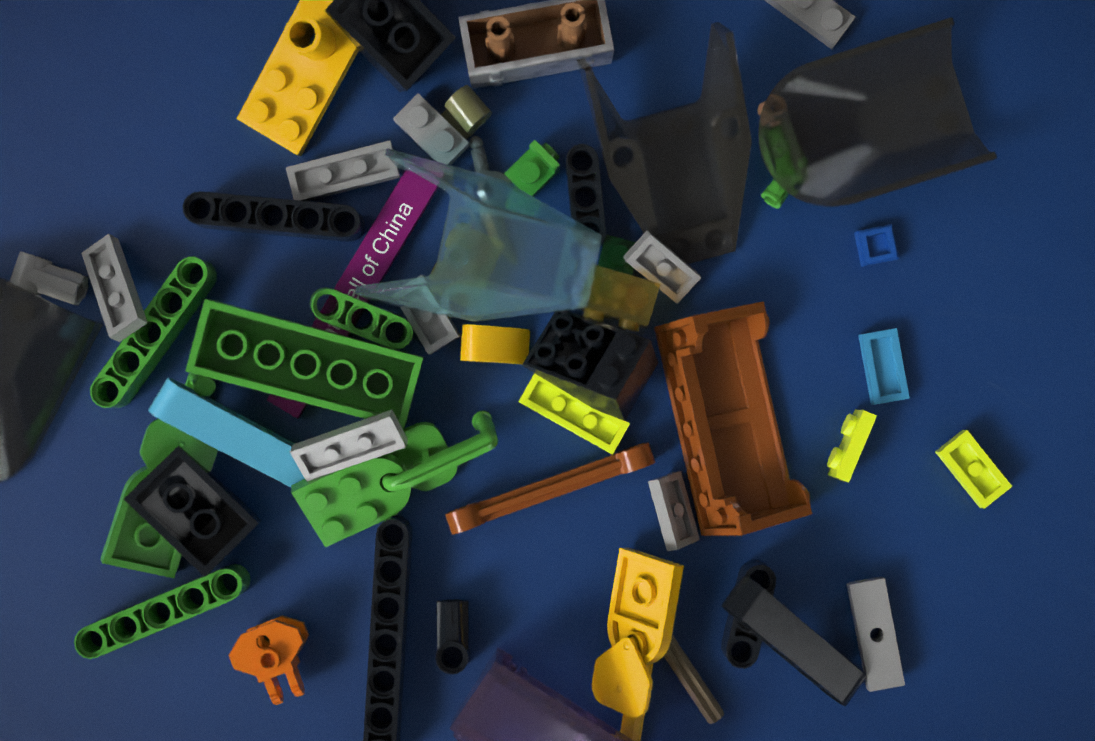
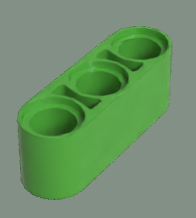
(378, 322)

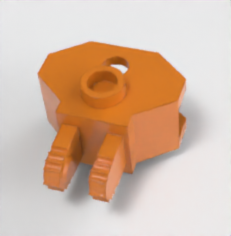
(270, 659)

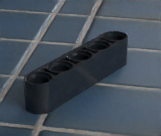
(257, 213)
(793, 640)

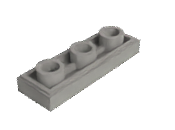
(879, 654)

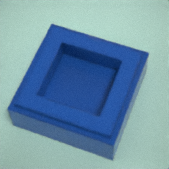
(876, 245)

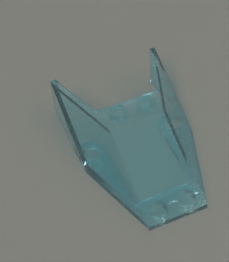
(497, 252)

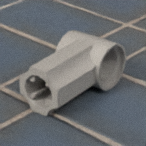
(44, 278)

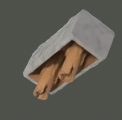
(535, 40)

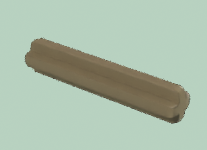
(693, 682)

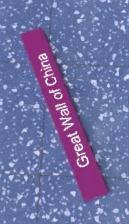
(374, 256)

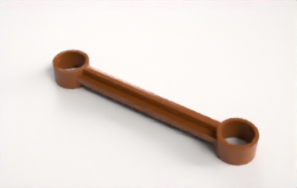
(549, 488)

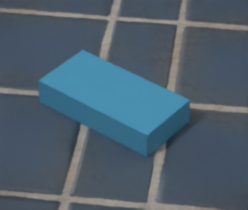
(883, 366)

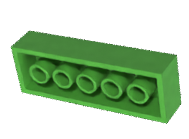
(302, 362)

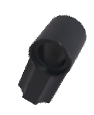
(452, 631)

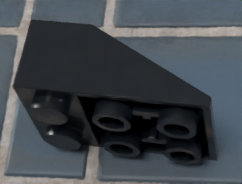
(593, 362)

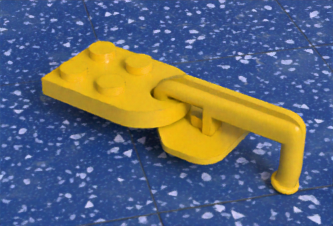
(639, 633)

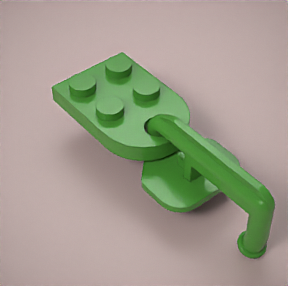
(356, 497)
(131, 539)

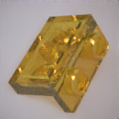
(621, 298)

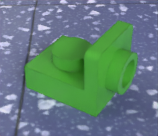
(534, 168)

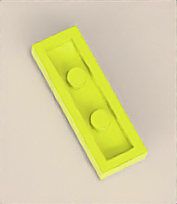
(573, 414)

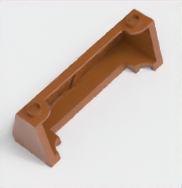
(728, 422)

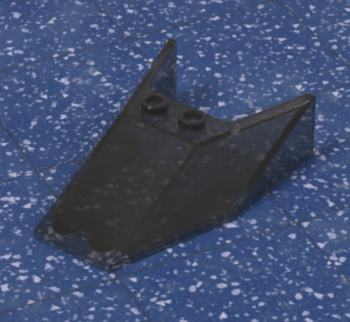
(683, 165)

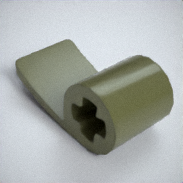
(466, 111)

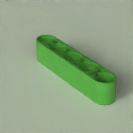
(151, 352)
(149, 621)

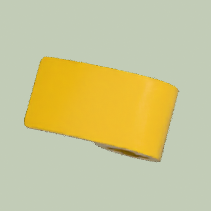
(494, 344)

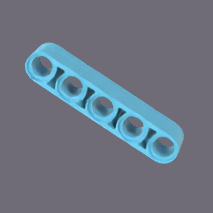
(226, 431)

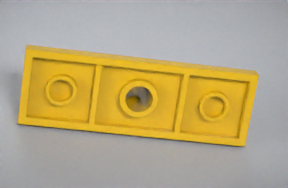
(299, 77)

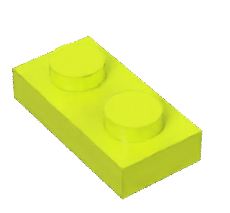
(845, 458)
(973, 469)

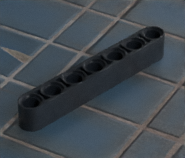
(392, 624)

